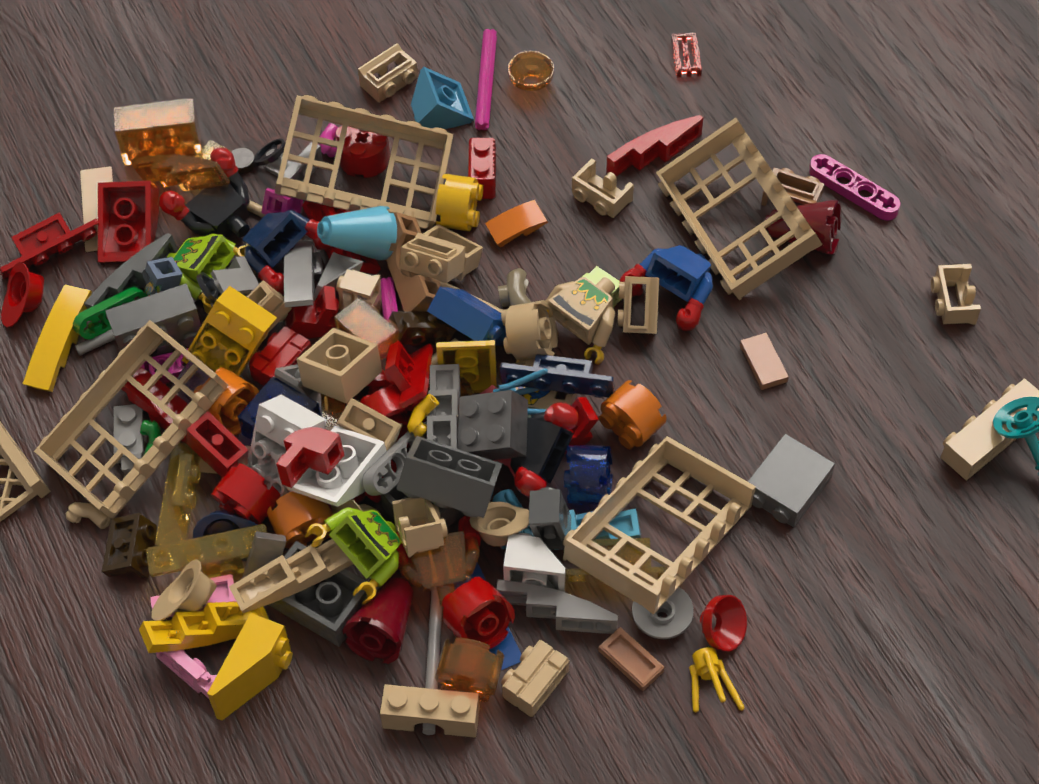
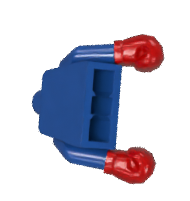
(682, 274)

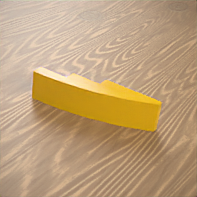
(56, 339)
(196, 628)

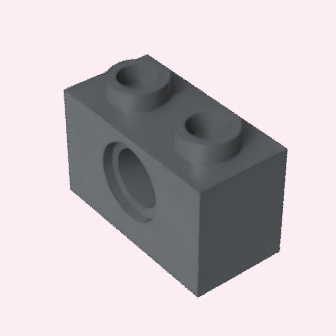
(549, 517)

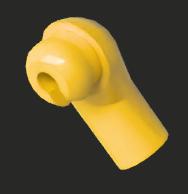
(419, 413)

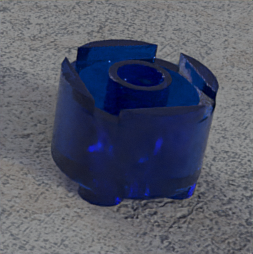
(588, 473)

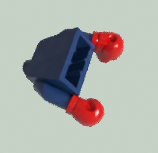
(273, 240)

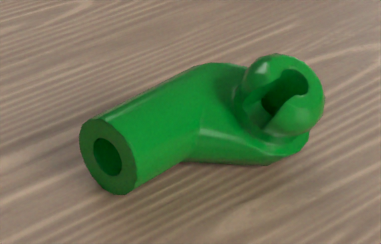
(151, 429)

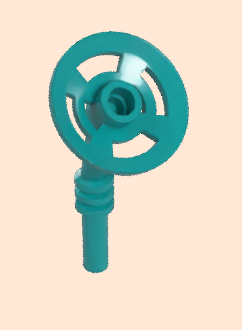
(1024, 422)

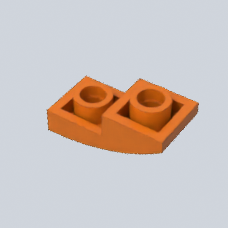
(516, 221)

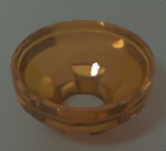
(530, 64)

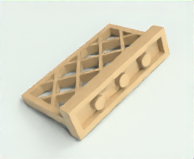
(24, 471)

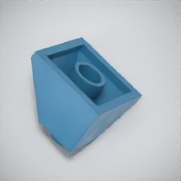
(439, 101)

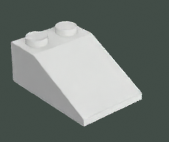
(347, 476)

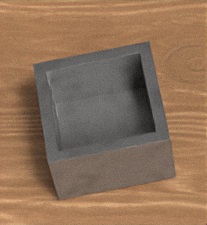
(493, 425)

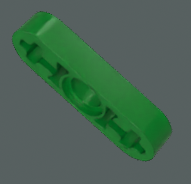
(98, 313)

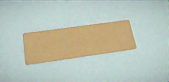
(89, 187)

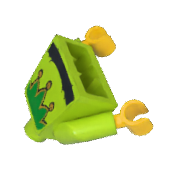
(204, 255)
(366, 541)

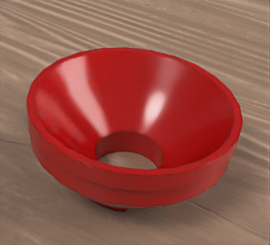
(730, 622)

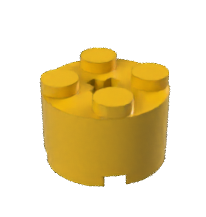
(458, 202)

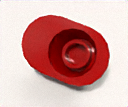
(22, 294)

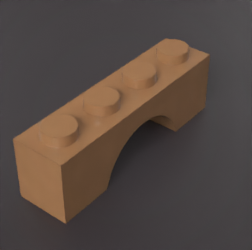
(413, 289)

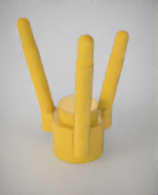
(709, 667)

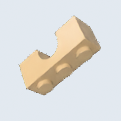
(452, 710)

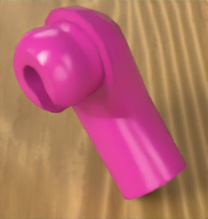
(329, 133)

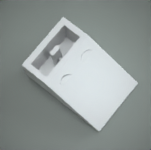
(273, 424)

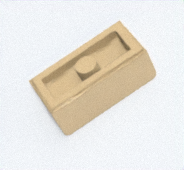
(369, 422)

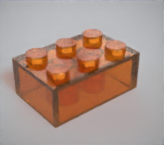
(157, 129)

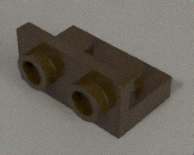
(421, 328)
(127, 545)

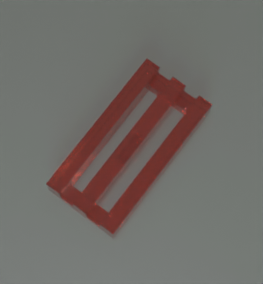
(688, 69)

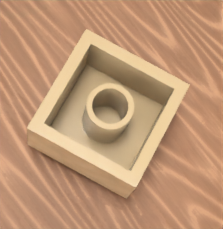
(339, 365)

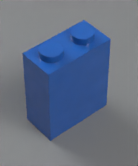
(468, 315)

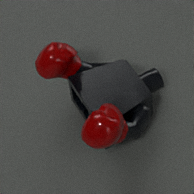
(214, 208)
(546, 446)

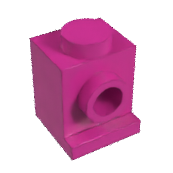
(279, 203)

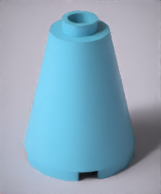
(361, 232)

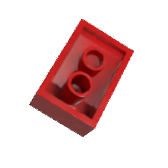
(126, 218)

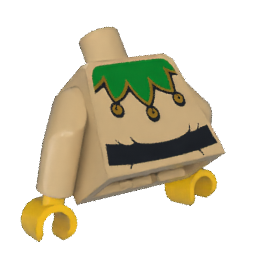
(585, 311)

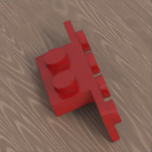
(47, 239)
(409, 372)

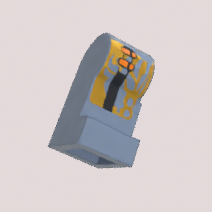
(161, 276)

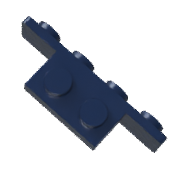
(563, 375)

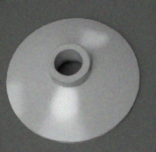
(679, 616)

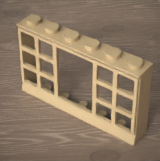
(362, 120)
(708, 148)
(102, 392)
(693, 465)

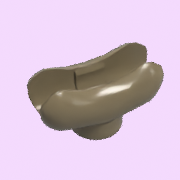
(515, 290)

